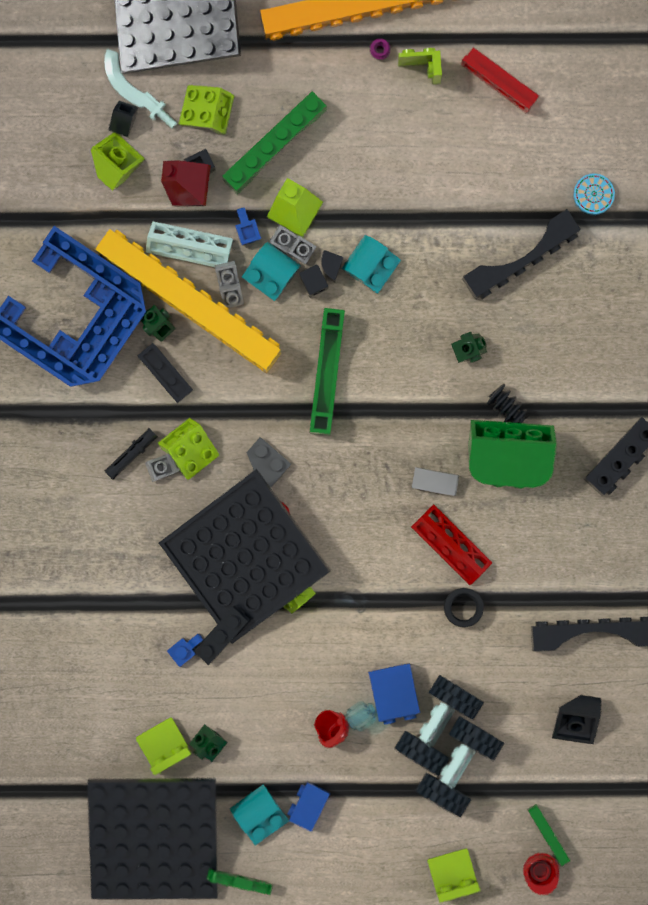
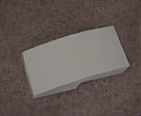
(292, 244)
(229, 284)
(161, 467)
(435, 481)

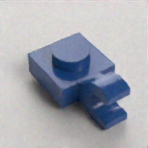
(247, 230)
(183, 650)

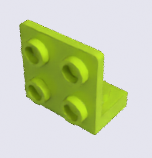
(428, 56)
(207, 108)
(189, 448)
(163, 745)
(453, 875)

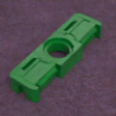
(548, 835)
(239, 882)

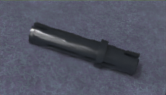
(138, 446)

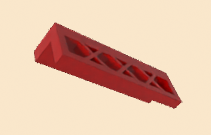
(499, 80)
(449, 547)

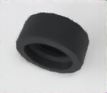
(479, 607)

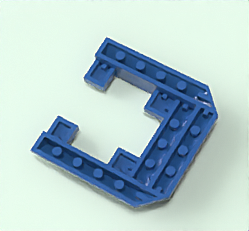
(118, 316)

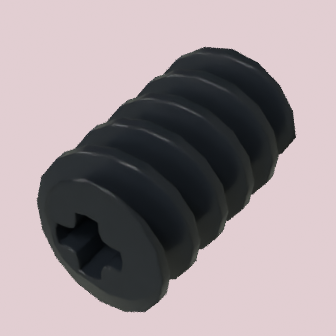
(507, 405)

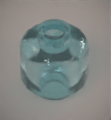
(361, 716)

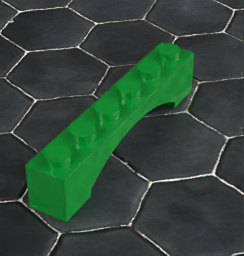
(273, 142)
(327, 371)

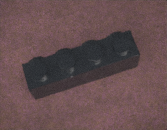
(620, 459)

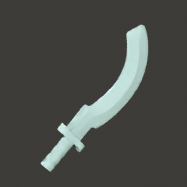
(132, 94)

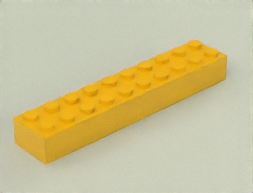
(188, 301)

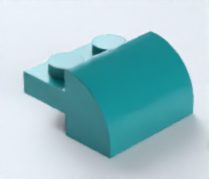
(371, 263)
(271, 271)
(259, 814)

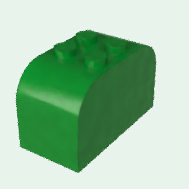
(511, 453)

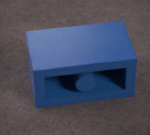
(309, 806)

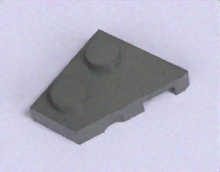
(267, 461)

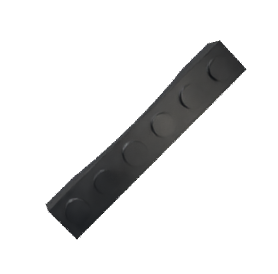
(485, 278)
(550, 637)

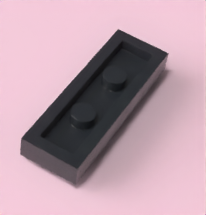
(165, 373)
(221, 635)

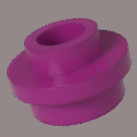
(380, 43)

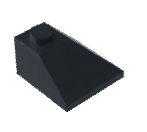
(578, 720)

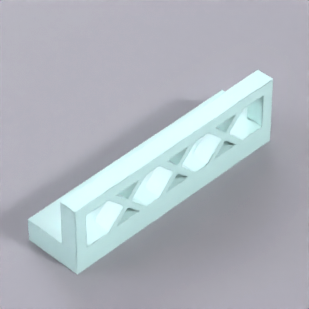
(188, 248)

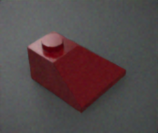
(186, 182)

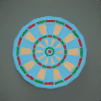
(593, 194)

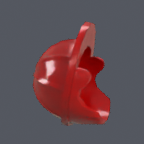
(331, 728)
(541, 873)

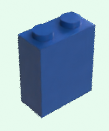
(394, 693)

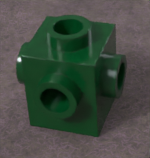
(154, 320)
(469, 347)
(207, 743)

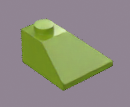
(115, 160)
(294, 207)

